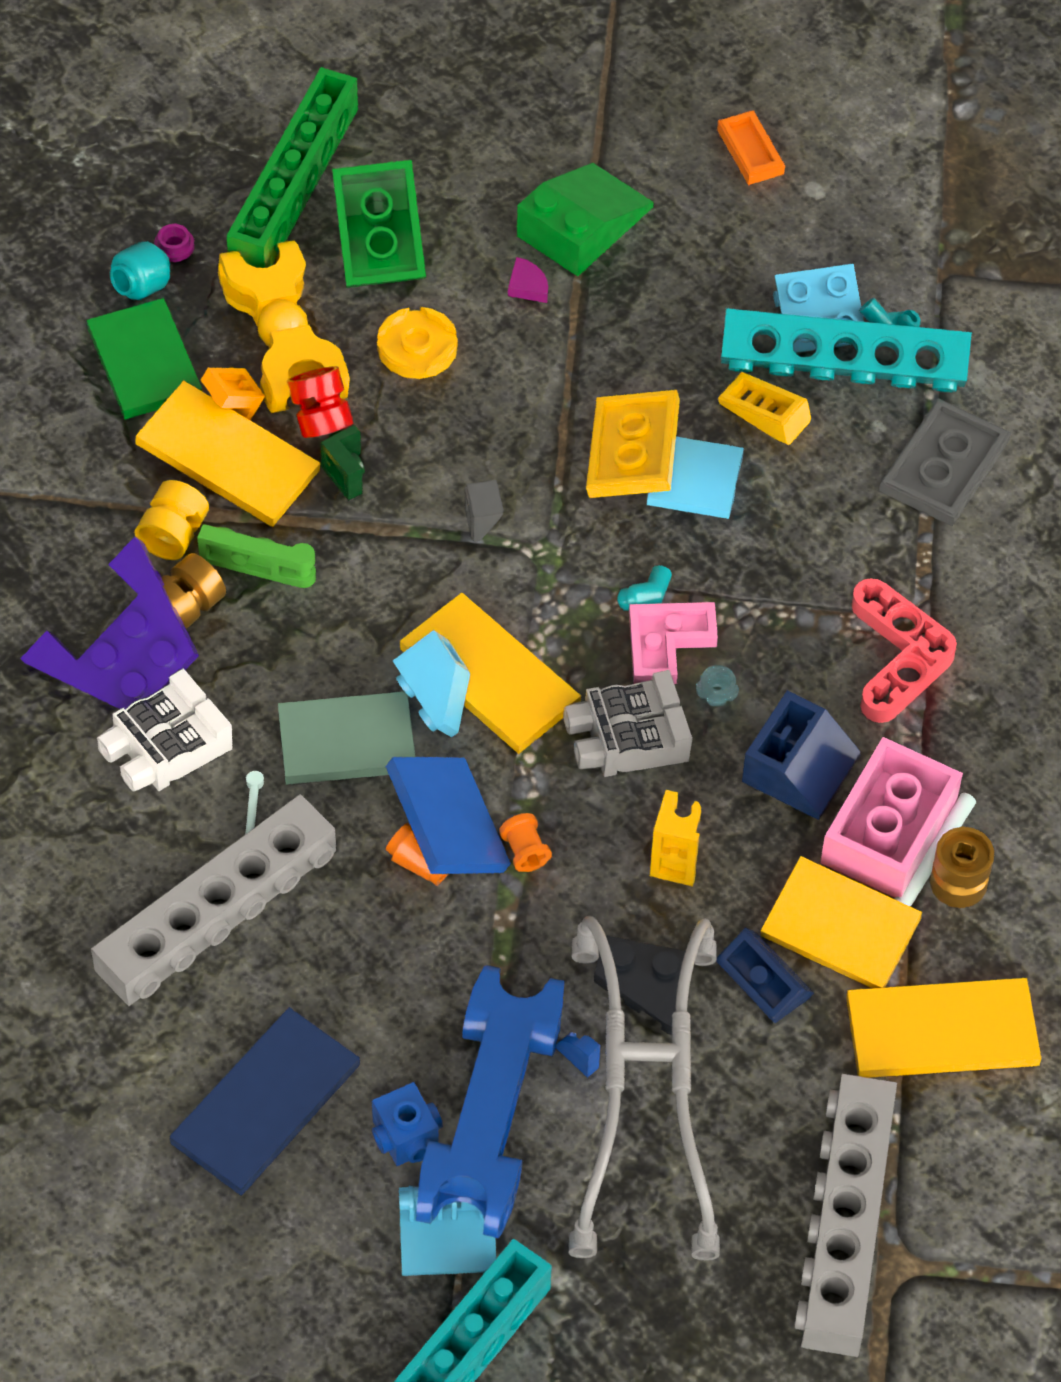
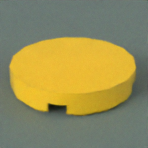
(417, 343)

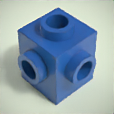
(405, 1124)

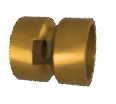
(193, 587)
(961, 867)

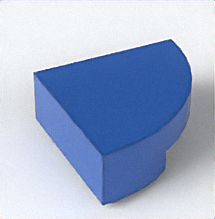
(581, 1052)

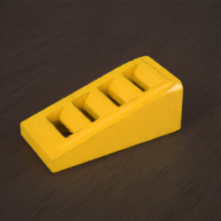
(784, 423)

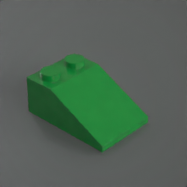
(579, 216)
(379, 223)

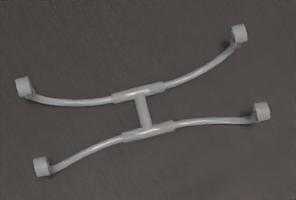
(702, 952)

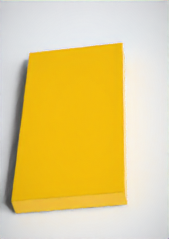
(227, 453)
(506, 682)
(943, 1028)

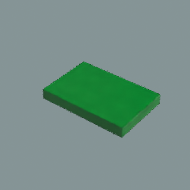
(142, 356)

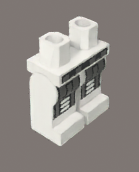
(166, 734)

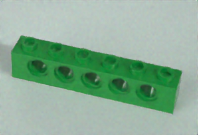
(294, 168)

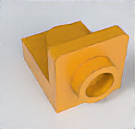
(233, 390)

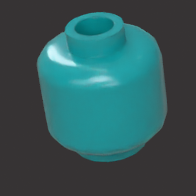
(140, 270)

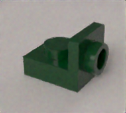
(342, 461)

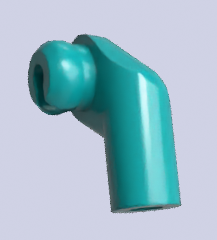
(875, 313)
(646, 593)

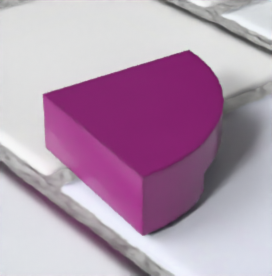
(528, 282)

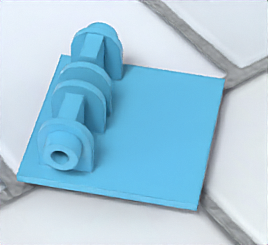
(821, 294)
(447, 1245)

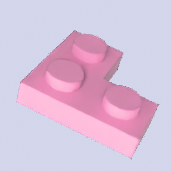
(662, 628)

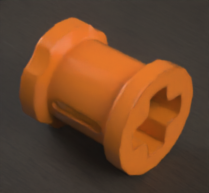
(525, 842)

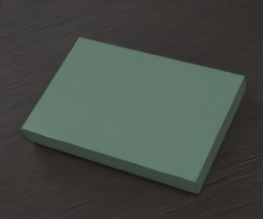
(344, 736)

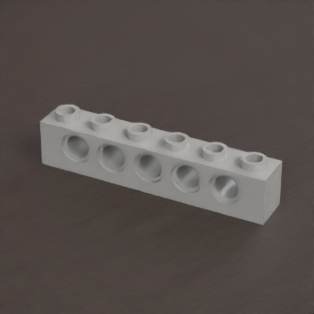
(223, 877)
(841, 1325)

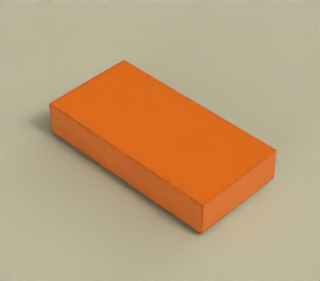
(750, 147)

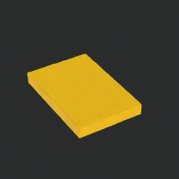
(633, 444)
(841, 924)

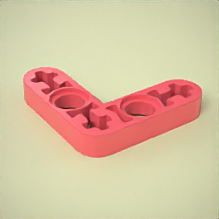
(914, 649)

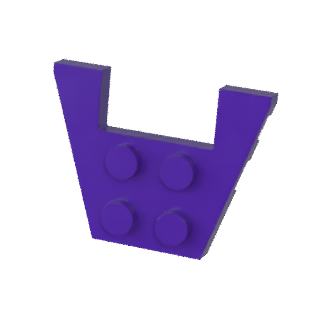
(135, 651)

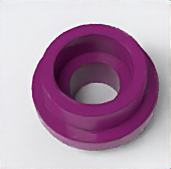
(175, 242)

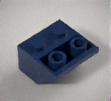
(800, 756)

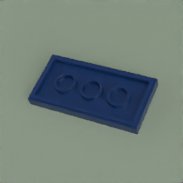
(264, 1101)

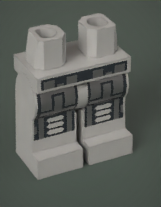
(630, 726)

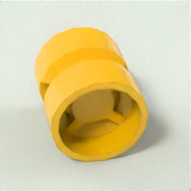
(172, 519)

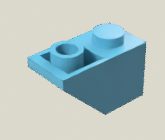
(437, 679)

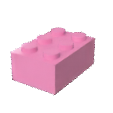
(891, 818)

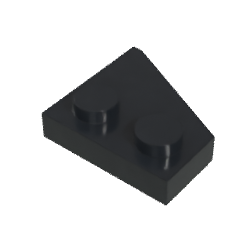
(645, 976)

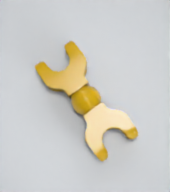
(271, 300)

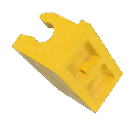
(675, 842)

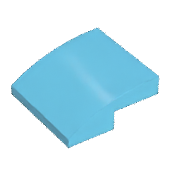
(701, 478)

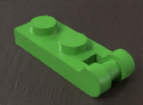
(258, 556)

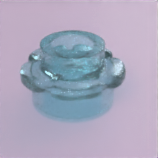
(717, 677)

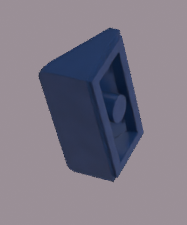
(763, 975)

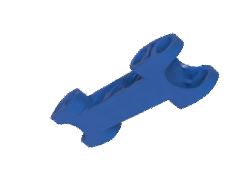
(474, 1164)

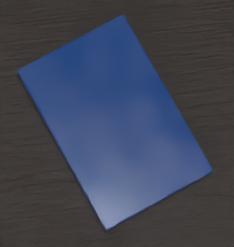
(447, 815)

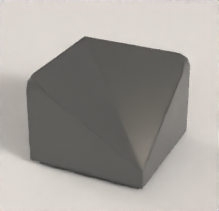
(482, 507)

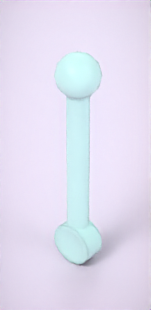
(254, 781)

